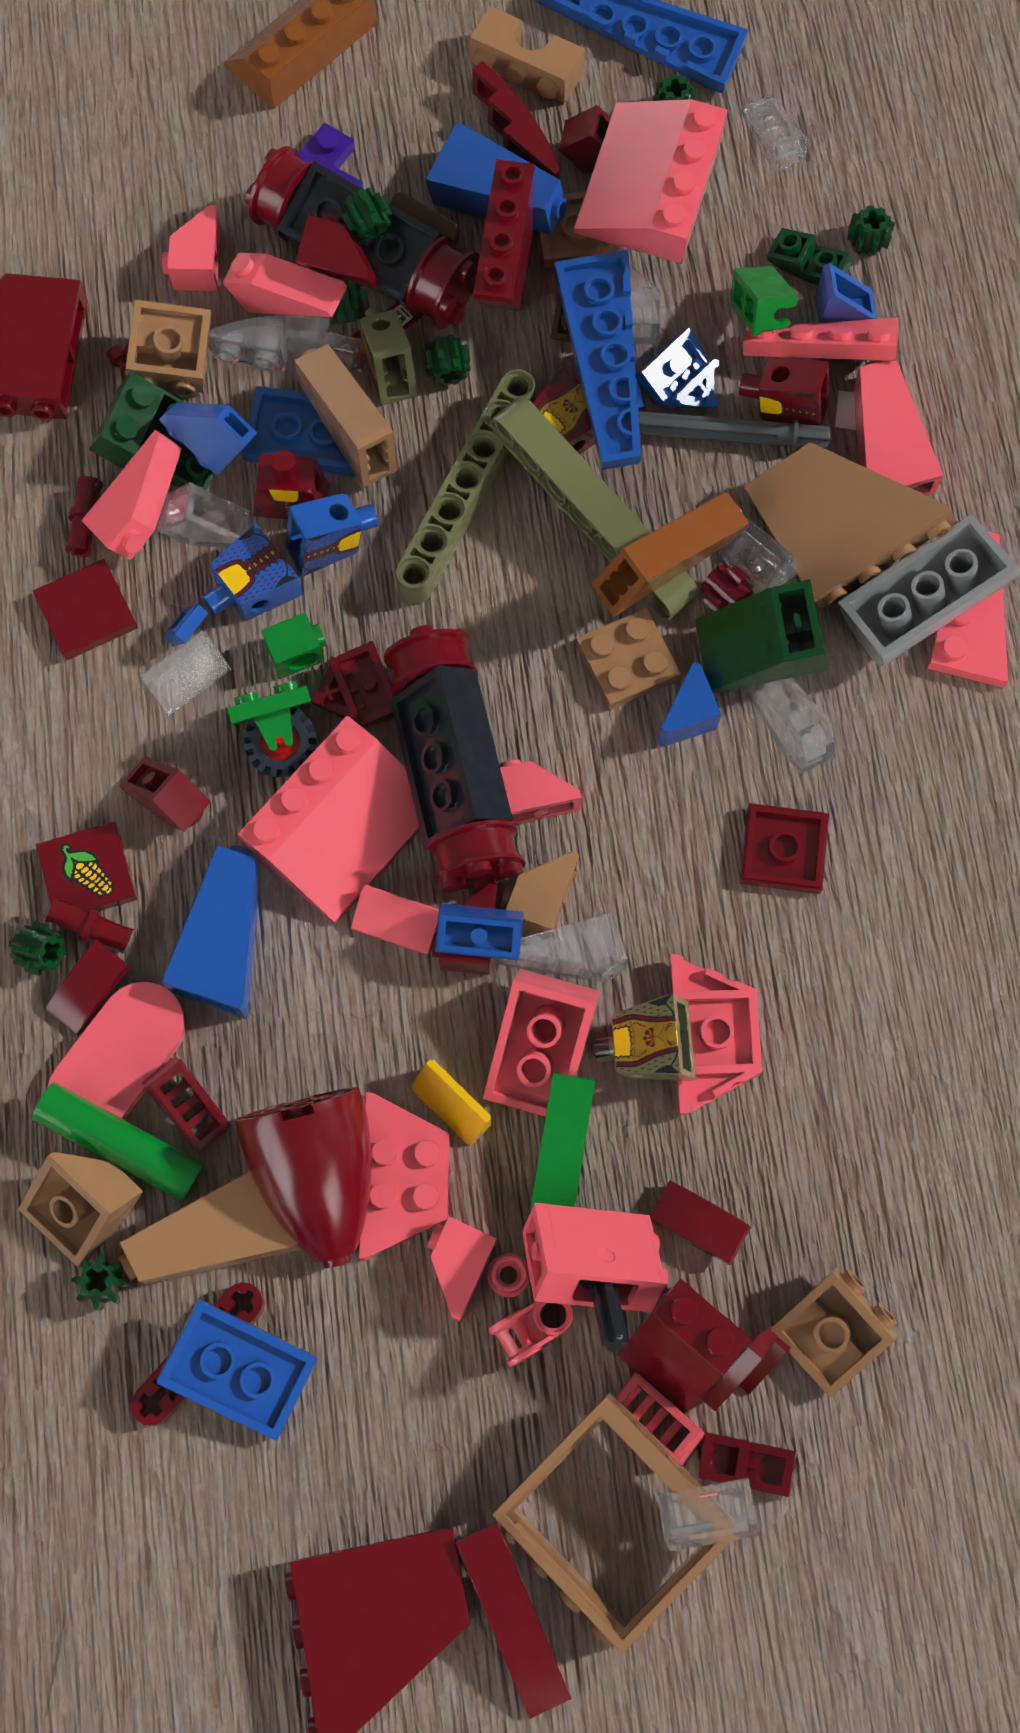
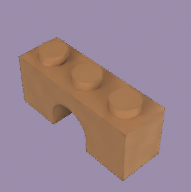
(548, 70)

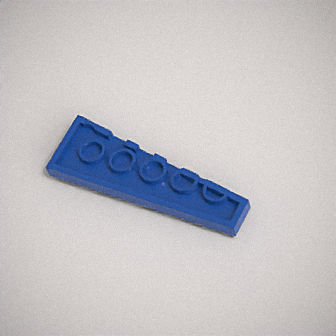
(666, 33)
(600, 327)

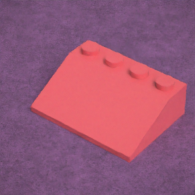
(652, 175)
(335, 820)

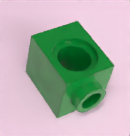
(294, 645)

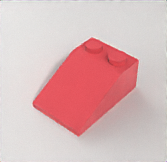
(539, 1035)

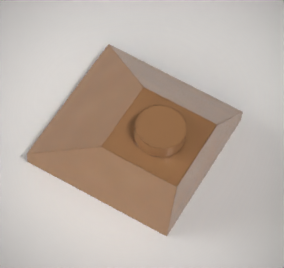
(79, 1202)

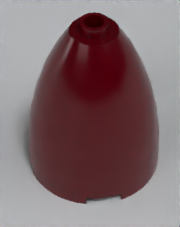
(313, 1169)

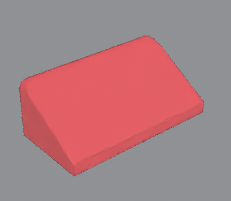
(395, 919)

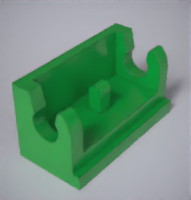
(758, 295)

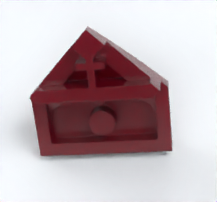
(356, 687)
(748, 1368)

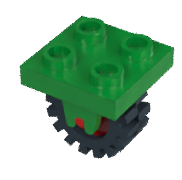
(276, 732)

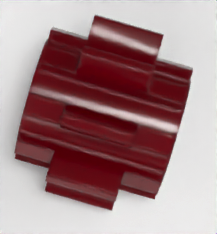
(725, 586)

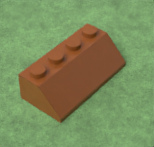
(300, 45)

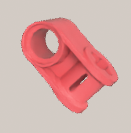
(529, 1331)

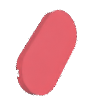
(123, 1047)

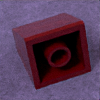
(684, 1346)

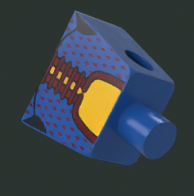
(326, 531)
(251, 577)

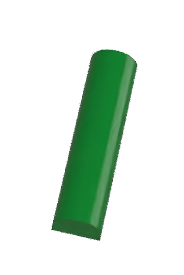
(117, 1141)

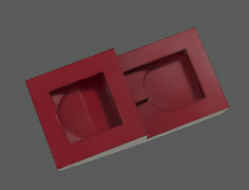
(86, 986)
(699, 1222)
(732, 1459)

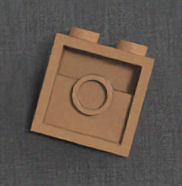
(169, 346)
(836, 1330)

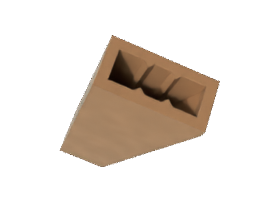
(347, 414)
(207, 1235)

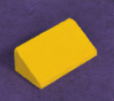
(451, 1102)

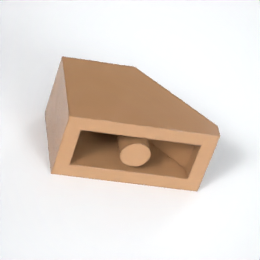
(542, 893)

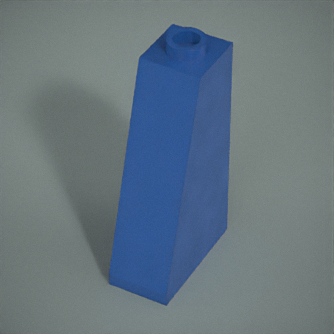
(464, 178)
(218, 939)

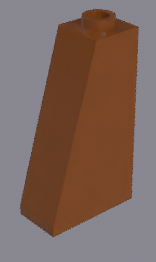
(669, 552)

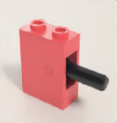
(595, 1262)

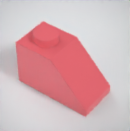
(195, 253)
(537, 792)
(459, 1262)

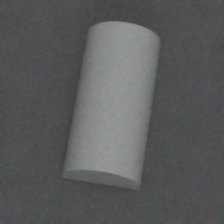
(927, 590)

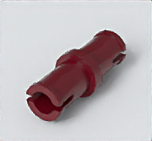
(80, 535)
(89, 925)

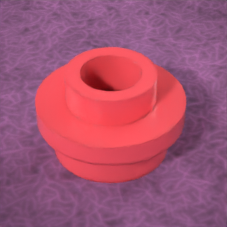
(503, 1261)

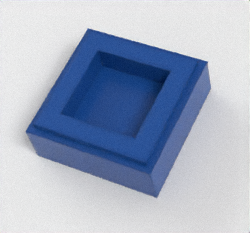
(185, 624)

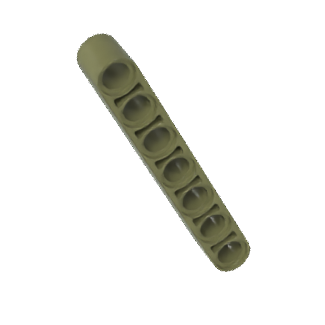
(581, 493)
(458, 500)

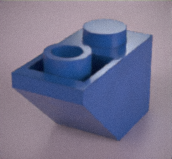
(209, 431)

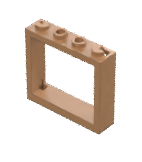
(549, 1562)

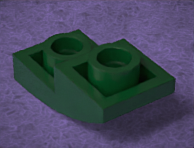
(802, 257)

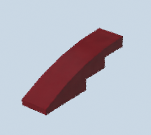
(513, 120)
(513, 1620)

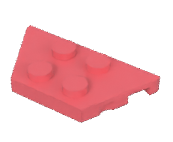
(722, 1033)
(406, 1176)

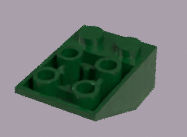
(133, 419)
(762, 638)

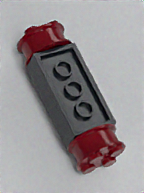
(409, 259)
(451, 760)

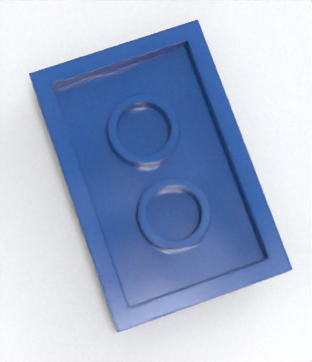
(291, 423)
(236, 1369)

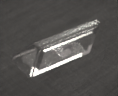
(759, 557)
(185, 673)
(708, 1515)

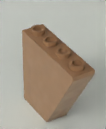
(843, 519)

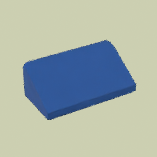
(479, 931)

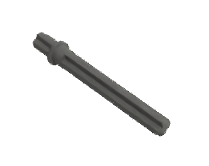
(733, 430)

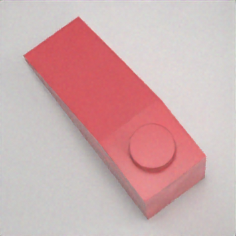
(281, 287)
(134, 500)

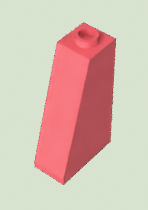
(890, 429)

